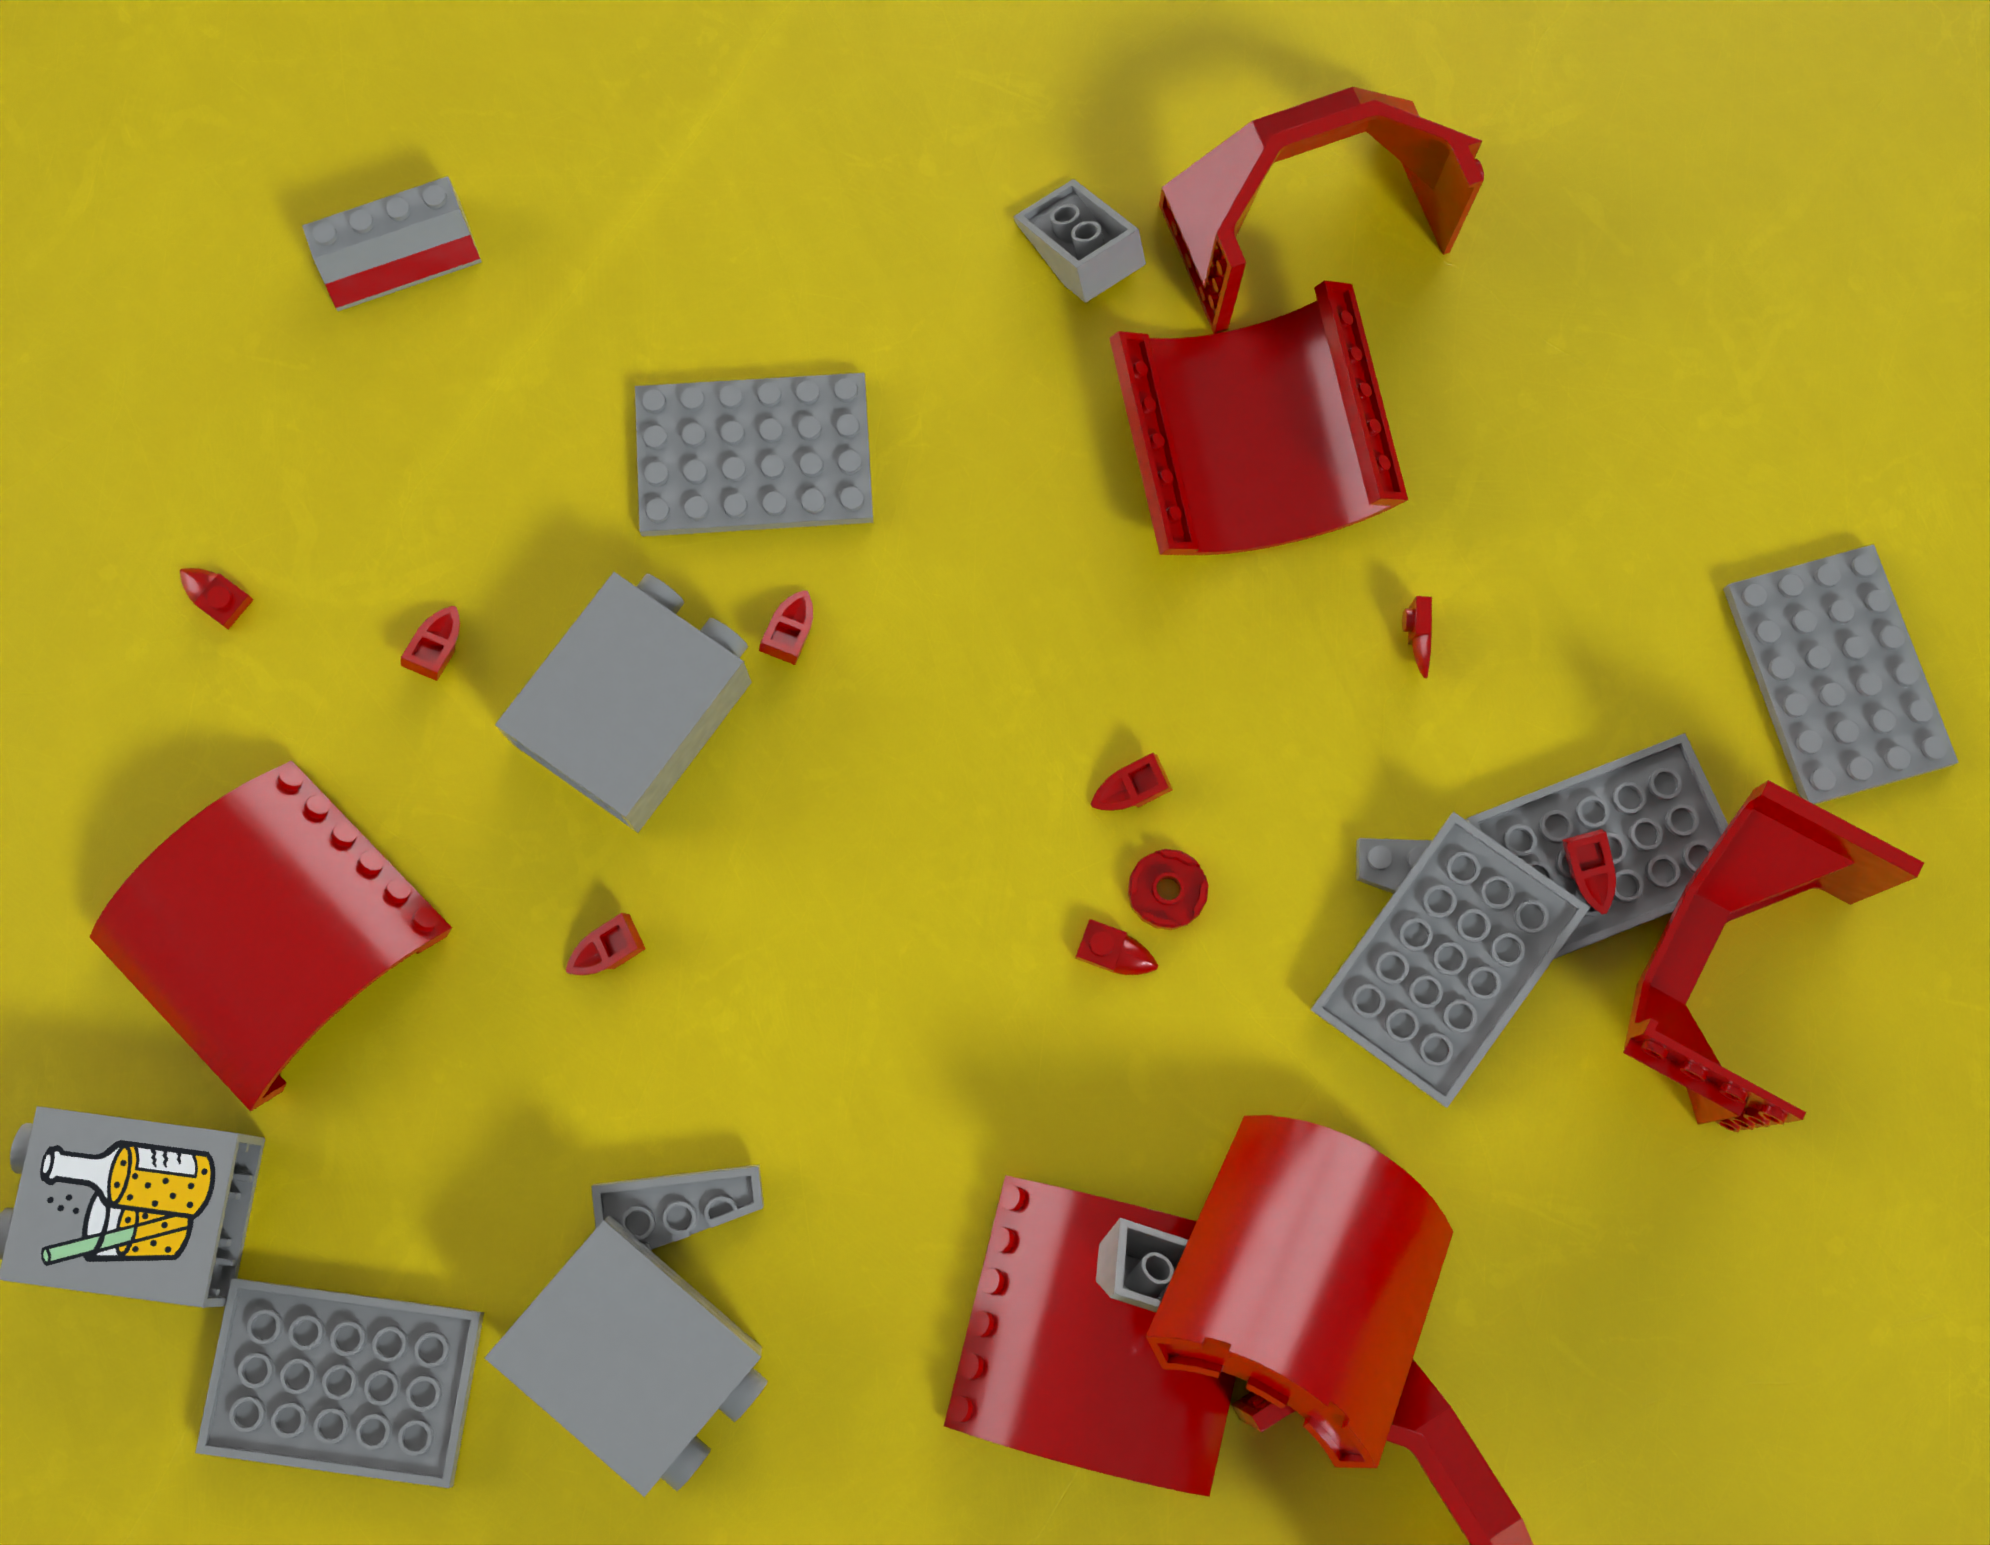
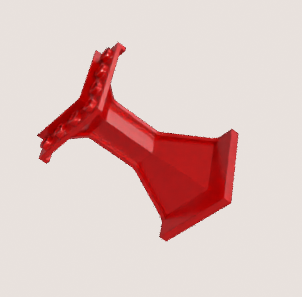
(1216, 192)
(1764, 856)
(1445, 1453)

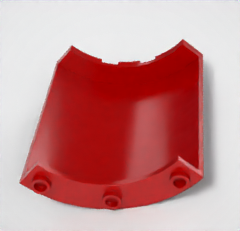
(1308, 1281)

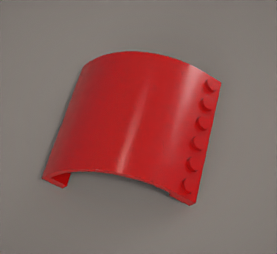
(1260, 429)
(262, 926)
(1069, 1368)

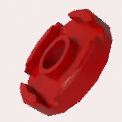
(1151, 906)

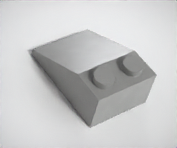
(1082, 239)

